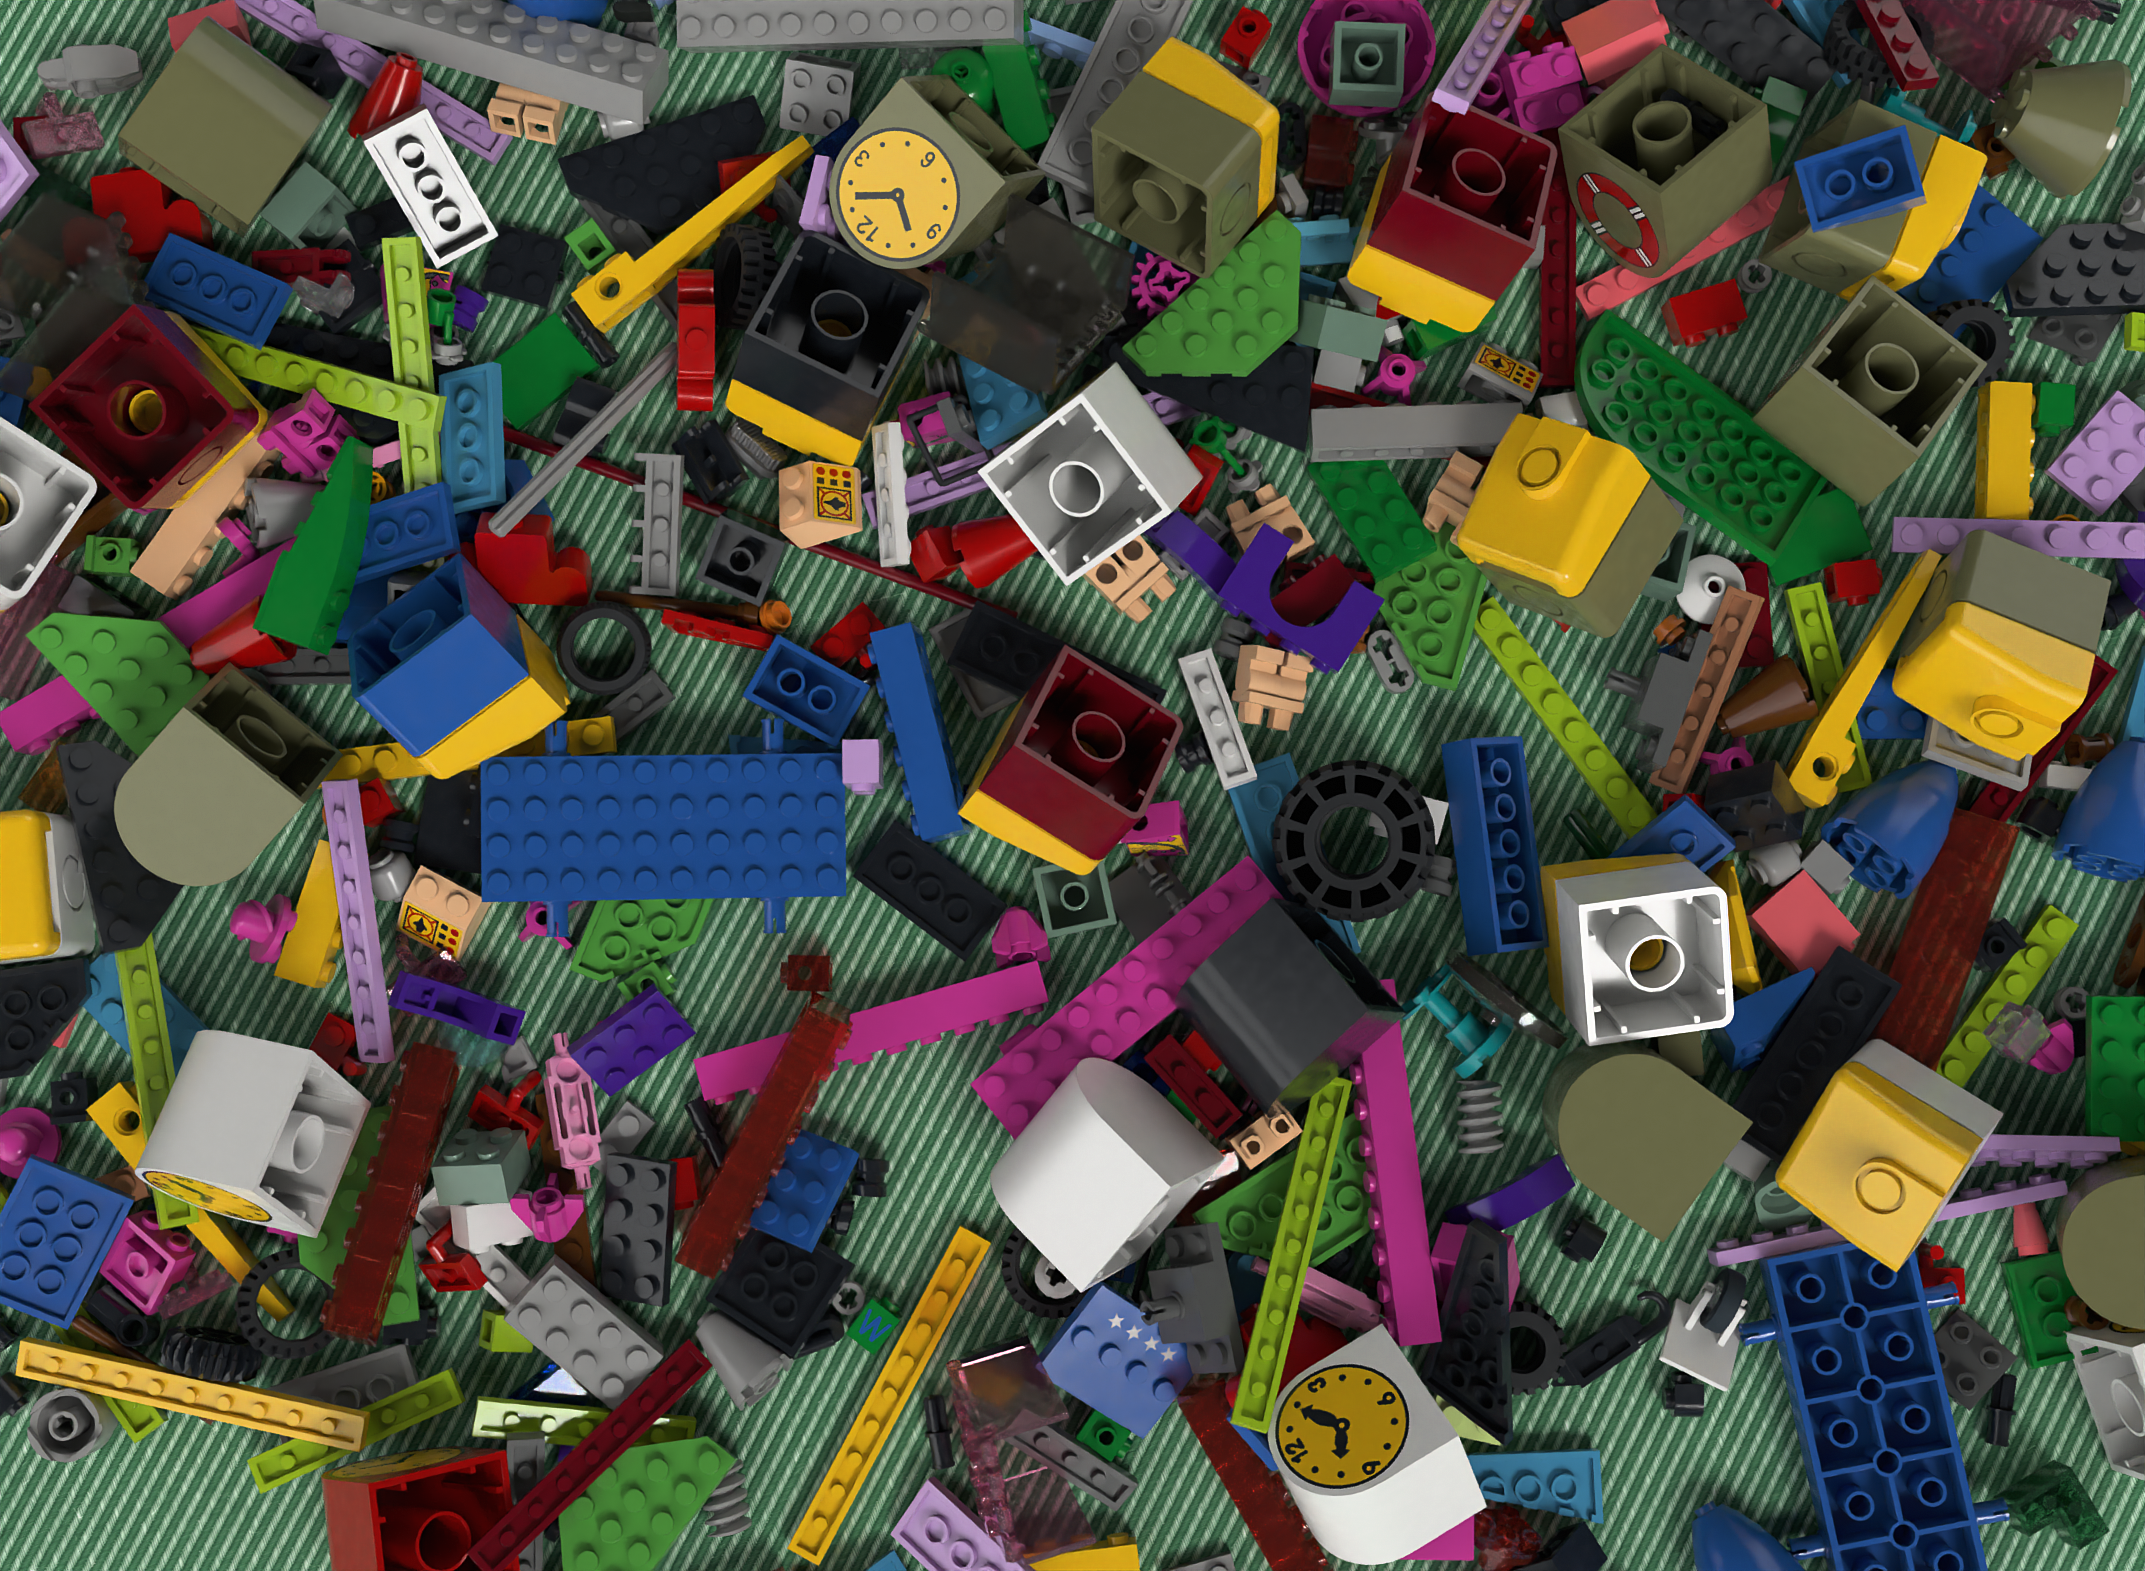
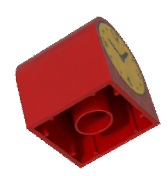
(415, 1509)

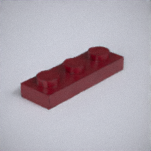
(1192, 1086)

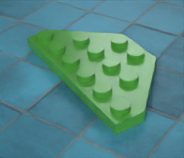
(1233, 315)
(1434, 609)
(124, 668)
(637, 932)
(1252, 1209)
(324, 1253)
(641, 1505)

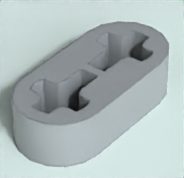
(1382, 666)

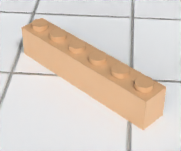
(191, 530)

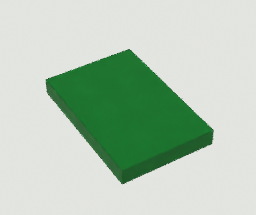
(541, 370)
(1825, 536)
(2037, 1297)

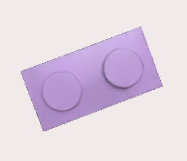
(862, 765)

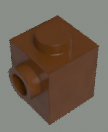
(1998, 155)

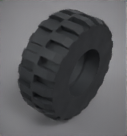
(1354, 895)

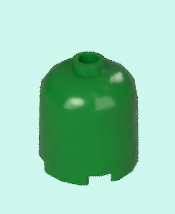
(975, 77)

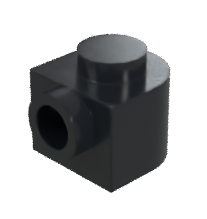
(2040, 819)
(1582, 1239)
(12, 1395)
(1683, 1395)

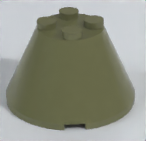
(2063, 121)

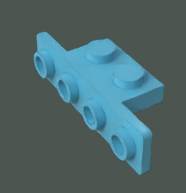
(1325, 240)

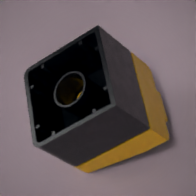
(825, 348)

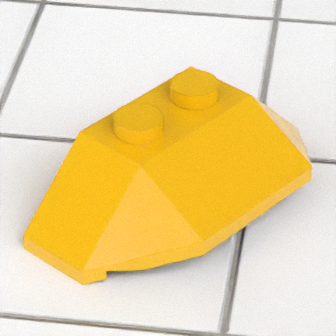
(1743, 959)

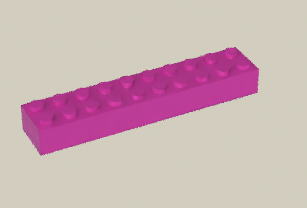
(1122, 1001)

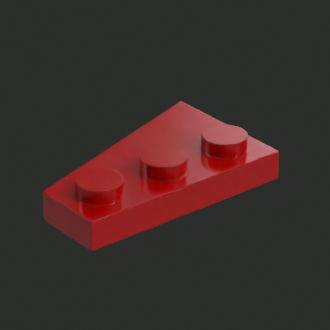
(719, 630)

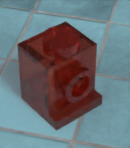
(820, 977)

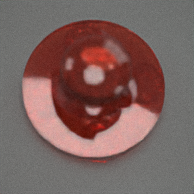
(1504, 1539)

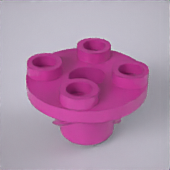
(263, 926)
(26, 1133)

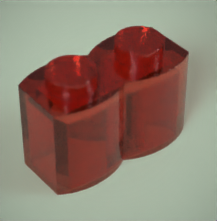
(1328, 153)

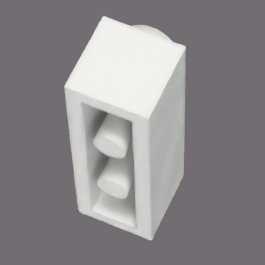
(2063, 777)

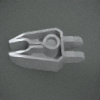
(92, 70)

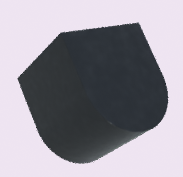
(1286, 1005)

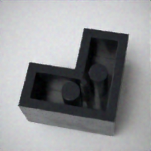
(1568, 1550)

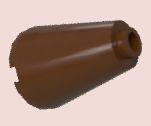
(1768, 701)

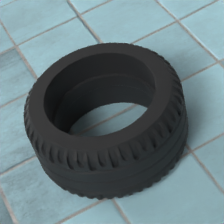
(589, 682)

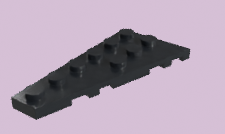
(1266, 402)
(1475, 1354)

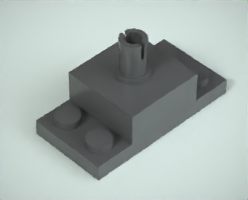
(1660, 697)
(1196, 1300)

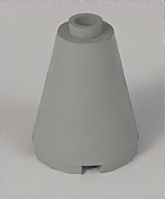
(277, 508)
(741, 1357)

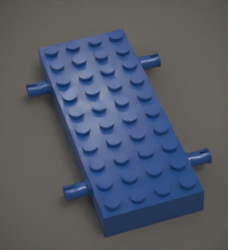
(662, 827)
(1871, 1412)

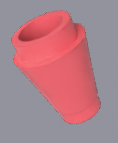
(2029, 1231)

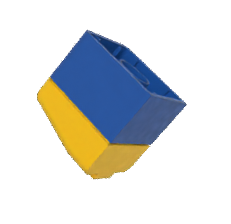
(455, 671)

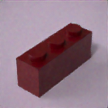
(1311, 595)

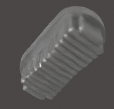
(756, 450)

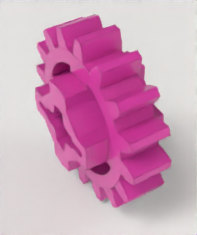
(1154, 287)

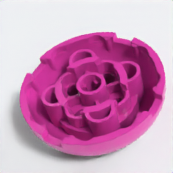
(1315, 38)

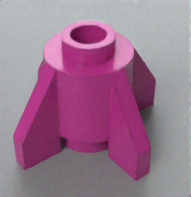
(1388, 381)
(1722, 761)
(535, 927)
(1019, 938)
(2057, 1051)
(549, 1212)

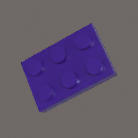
(631, 1040)

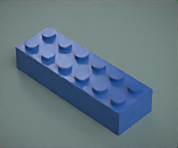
(919, 731)
(1494, 845)

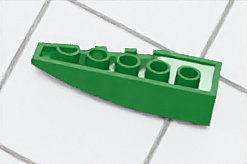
(319, 572)

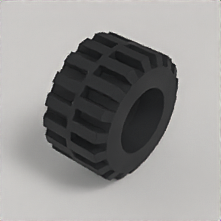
(1989, 329)
(1548, 1348)

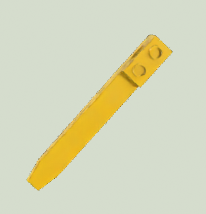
(658, 267)
(1826, 733)
(215, 1233)

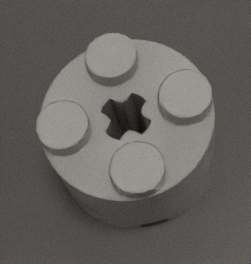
(51, 1427)

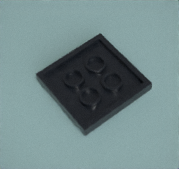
(780, 1288)

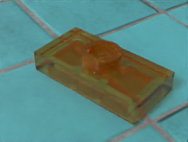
(46, 788)

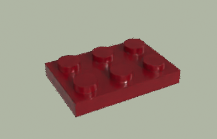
(1759, 646)

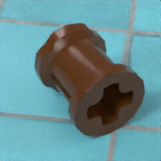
(2082, 749)
(2074, 1312)

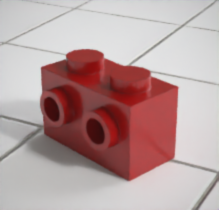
(1704, 313)

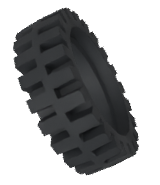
(1860, 60)
(741, 273)
(1022, 1293)
(250, 1322)

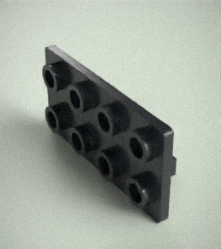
(451, 823)

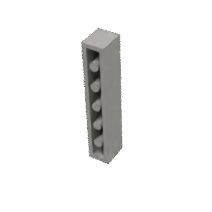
(1408, 430)

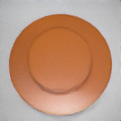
(775, 616)
(1670, 630)

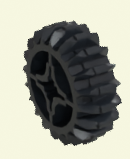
(210, 1354)

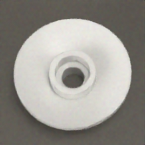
(1696, 597)

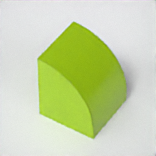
(499, 1336)

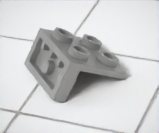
(817, 93)

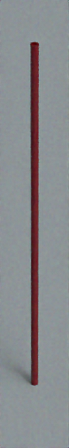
(715, 509)

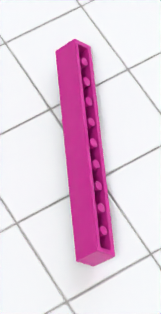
(60, 709)
(887, 1027)
(1395, 1190)

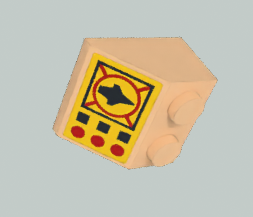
(819, 502)
(441, 912)

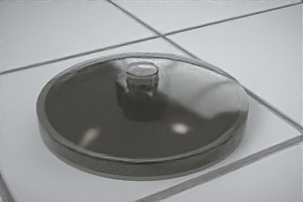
(1502, 1002)

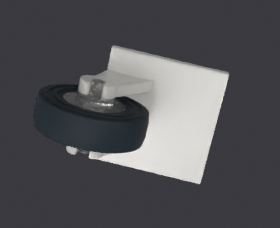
(1704, 1334)

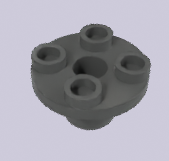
(1386, 132)

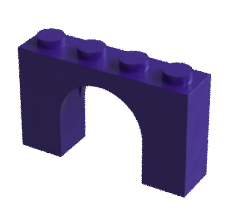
(1324, 643)

